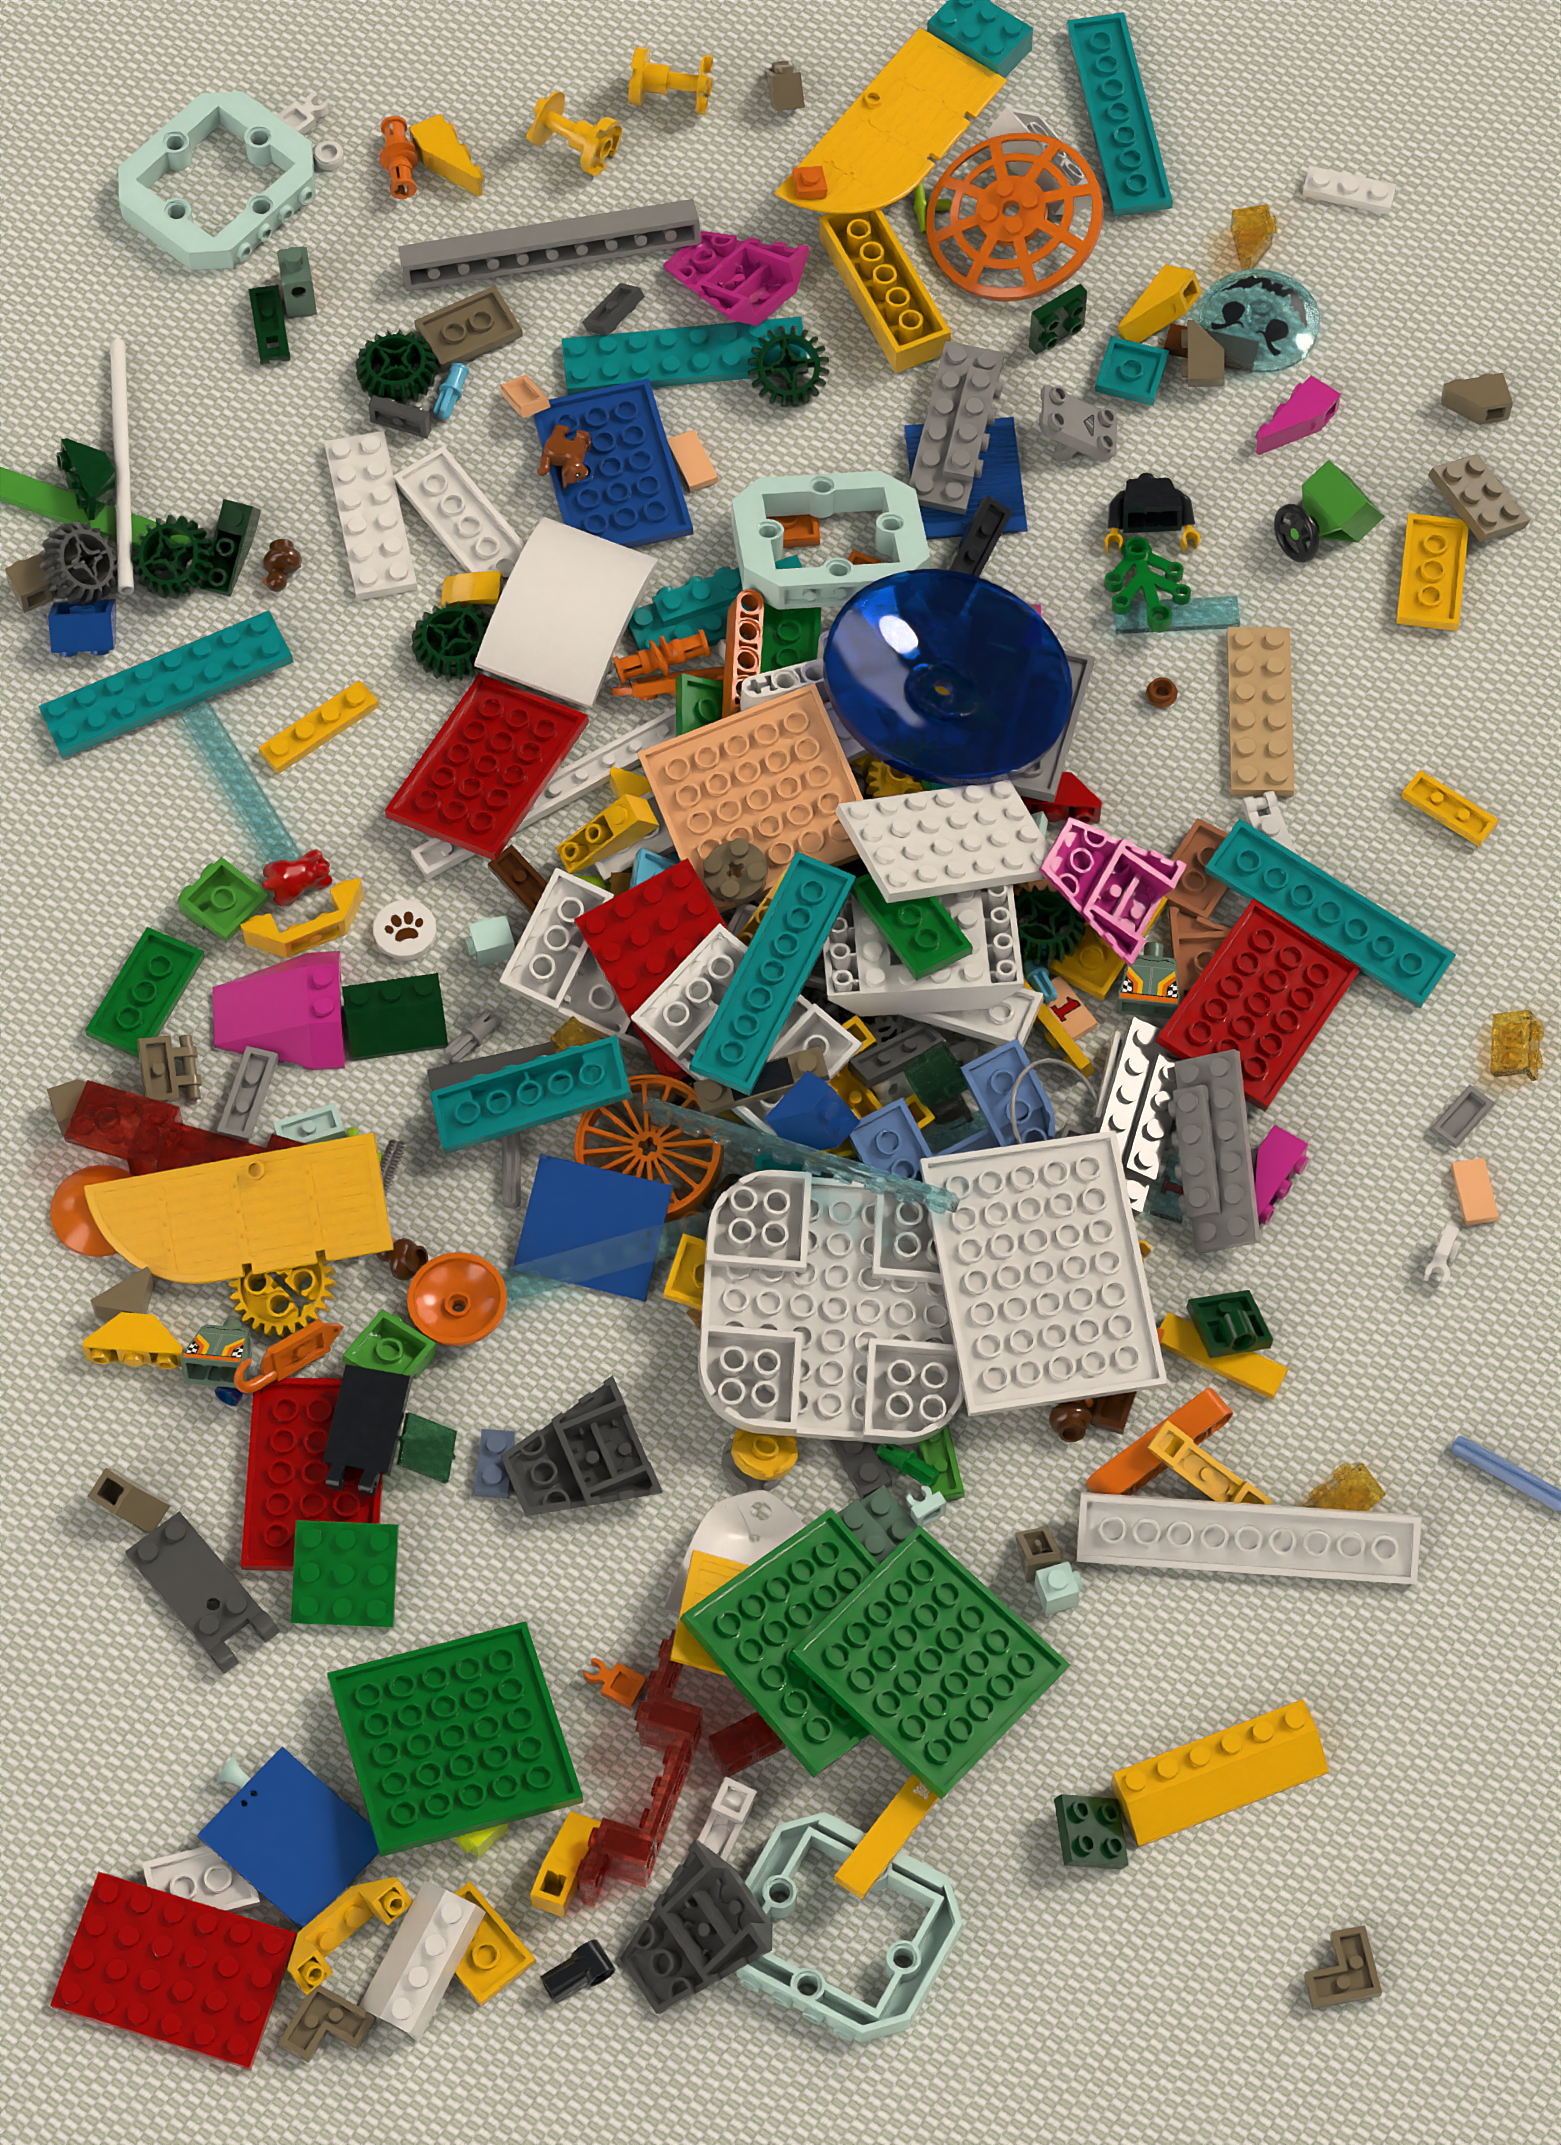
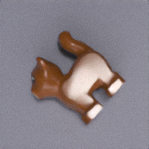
(566, 453)

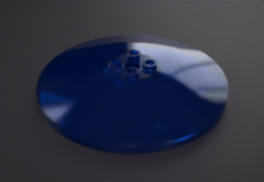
(955, 633)

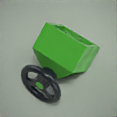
(1331, 511)

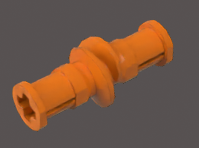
(398, 157)
(661, 656)

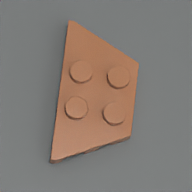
(1193, 946)

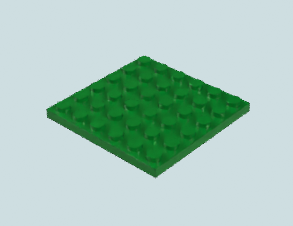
(765, 1614)
(929, 1661)
(454, 1738)

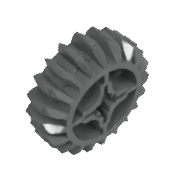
(76, 544)

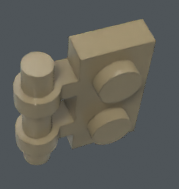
(159, 1069)

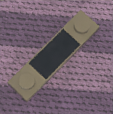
(775, 1079)

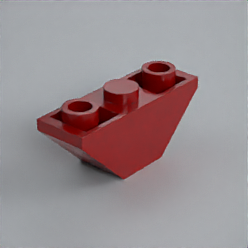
(1071, 800)

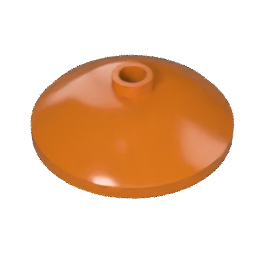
(71, 1213)
(455, 1281)

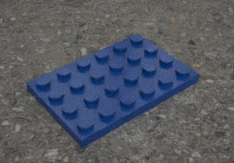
(631, 477)

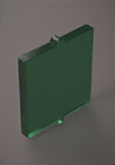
(426, 1447)

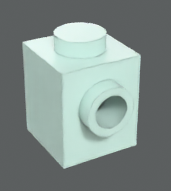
(490, 940)
(1058, 1588)

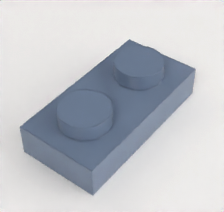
(491, 1473)

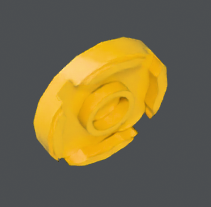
(764, 1455)

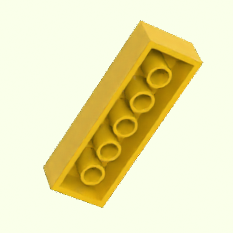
(885, 287)

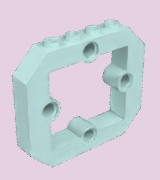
(171, 222)
(760, 539)
(830, 2005)

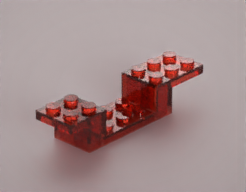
(151, 1133)
(665, 1727)

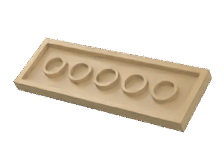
(1260, 711)

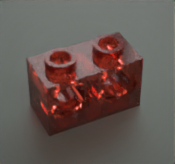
(743, 1744)

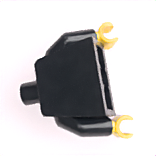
(1150, 506)

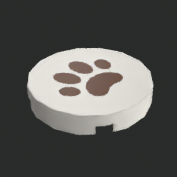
(404, 930)

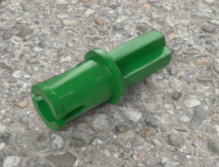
(908, 1464)

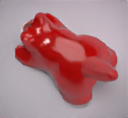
(293, 877)

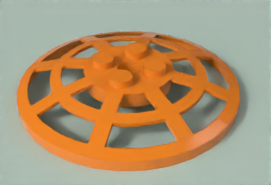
(1018, 228)

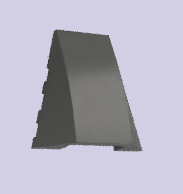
(582, 1458)
(697, 1932)

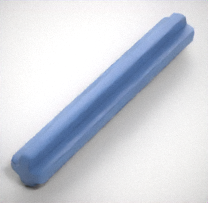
(1507, 1472)

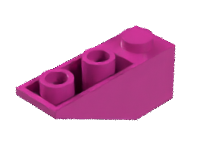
(1304, 414)
(1275, 1164)

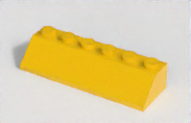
(1220, 1773)

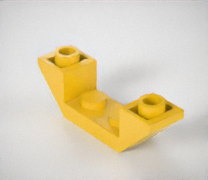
(263, 933)
(340, 1920)

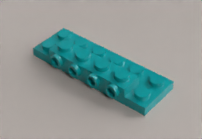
(693, 607)
(530, 1094)

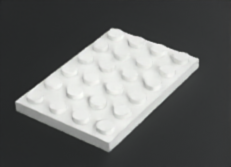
(946, 840)

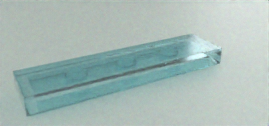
(1198, 614)

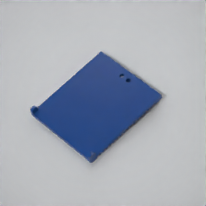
(998, 479)
(586, 1205)
(292, 1838)

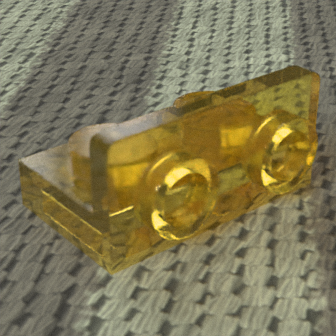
(1516, 1044)
(1350, 1489)

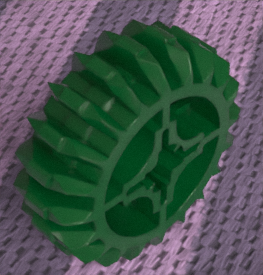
(395, 356)
(802, 363)
(150, 562)
(448, 630)
(1046, 915)

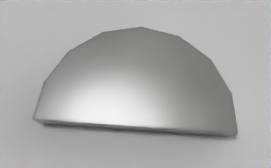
(739, 1479)

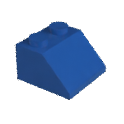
(82, 627)
(812, 1115)

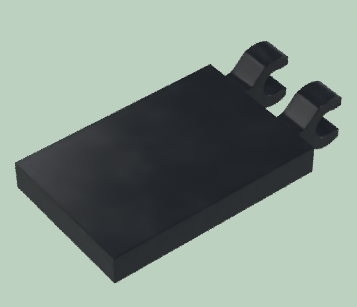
(366, 1426)

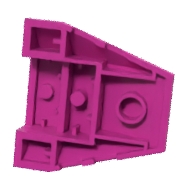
(285, 1011)

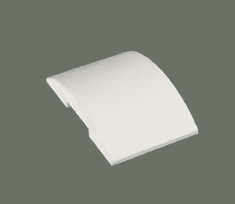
(564, 612)
(559, 970)
(688, 999)

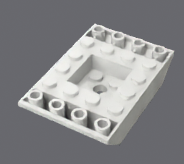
(873, 981)

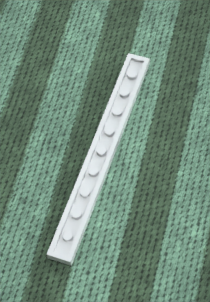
(563, 787)

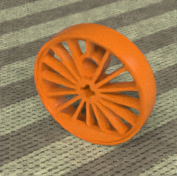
(659, 1137)

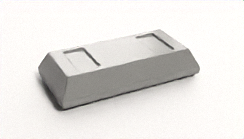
(1462, 1116)

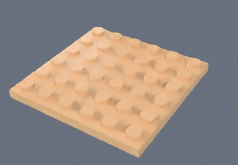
(757, 778)

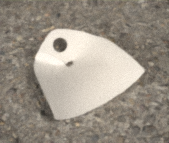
(727, 1531)

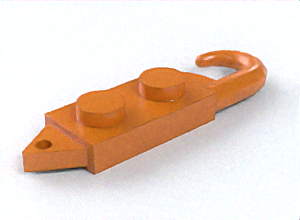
(648, 687)
(289, 1355)

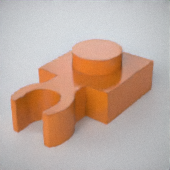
(619, 1685)

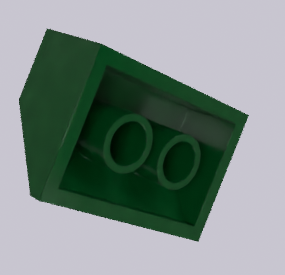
(395, 1016)

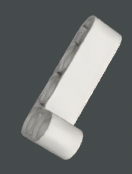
(779, 682)

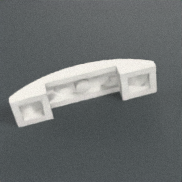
(727, 1817)

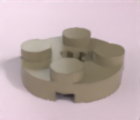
(737, 854)

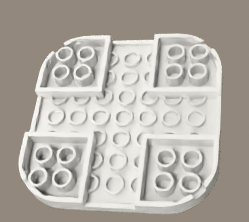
(825, 1313)

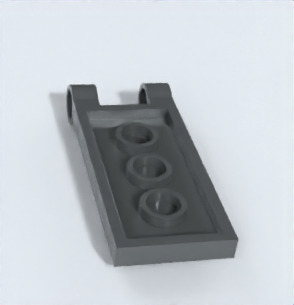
(188, 1578)

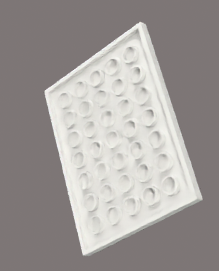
(1044, 1274)

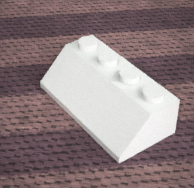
(1022, 121)
(422, 1959)

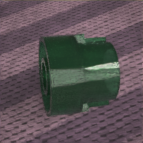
(935, 1075)

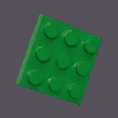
(345, 1573)

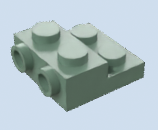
(878, 1523)

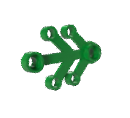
(1139, 554)

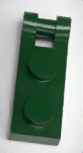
(269, 323)

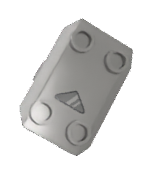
(1077, 425)

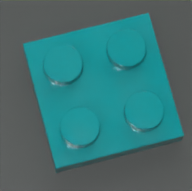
(1131, 371)

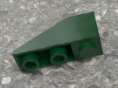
(230, 546)

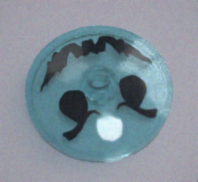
(1261, 319)

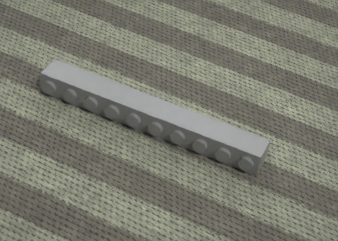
(549, 244)

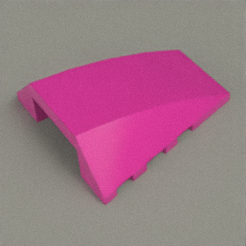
(739, 277)
(1110, 882)

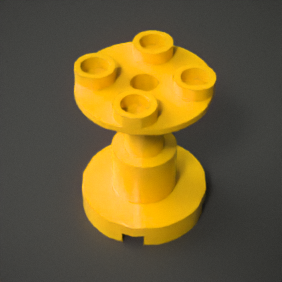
(659, 79)
(590, 140)

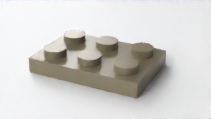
(469, 328)
(1479, 497)

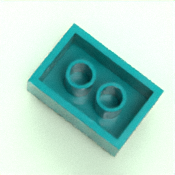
(983, 33)

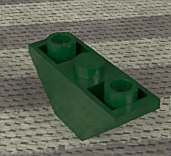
(88, 474)

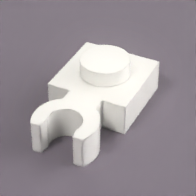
(303, 116)

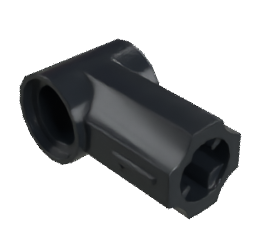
(586, 1967)

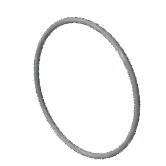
(1023, 1073)

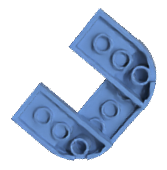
(894, 1142)

